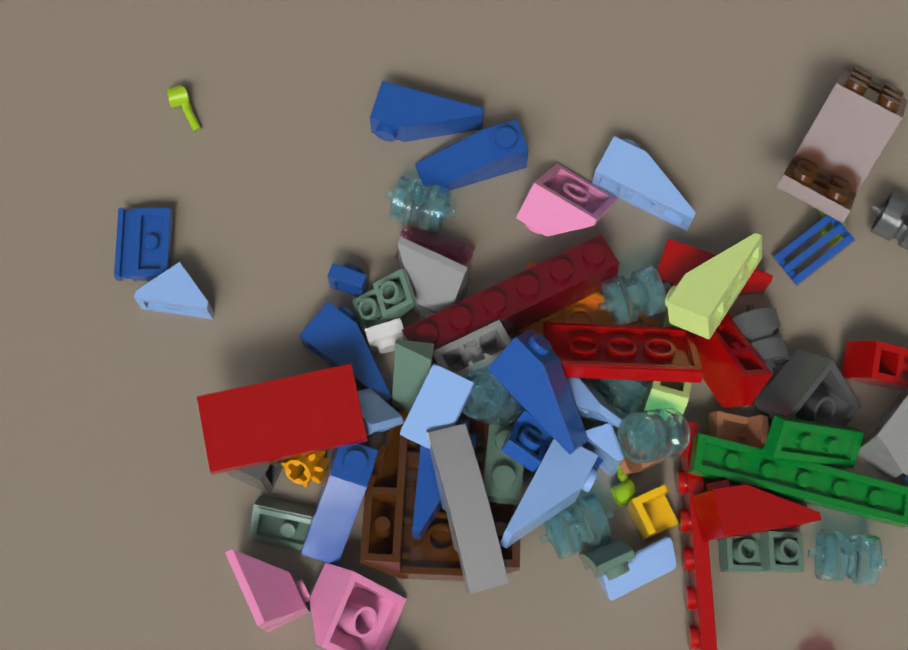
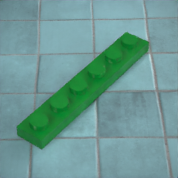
(800, 480)

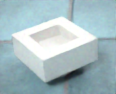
(383, 336)

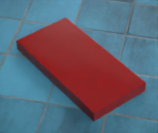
(625, 352)
(281, 419)

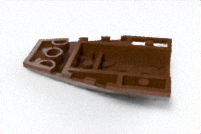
(389, 515)

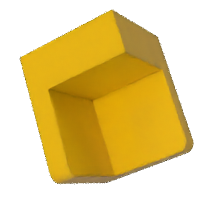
(652, 513)

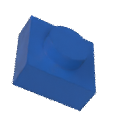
(348, 279)

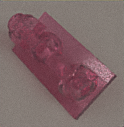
(447, 247)

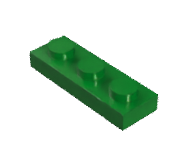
(813, 442)

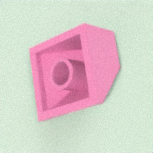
(563, 203)
(269, 591)
(352, 611)

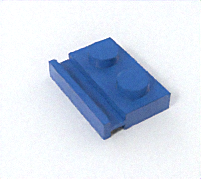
(143, 243)

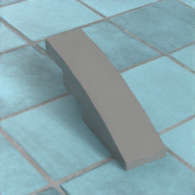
(467, 508)

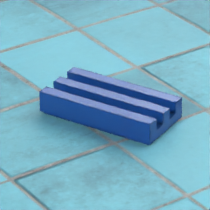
(789, 268)

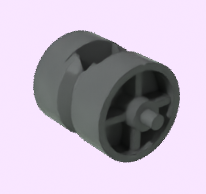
(892, 219)
(760, 329)

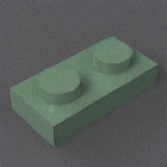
(501, 473)

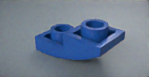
(526, 441)

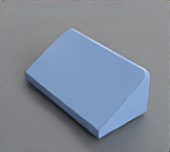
(436, 404)
(605, 444)
(648, 565)

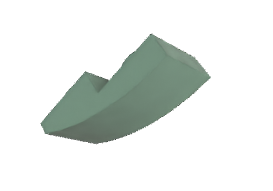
(386, 302)
(762, 553)
(609, 559)

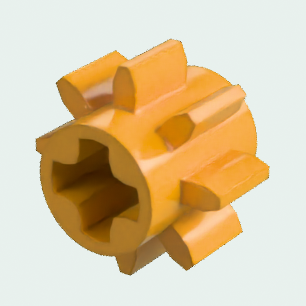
(306, 468)

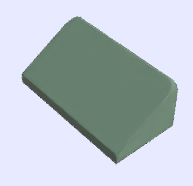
(411, 368)
(280, 522)

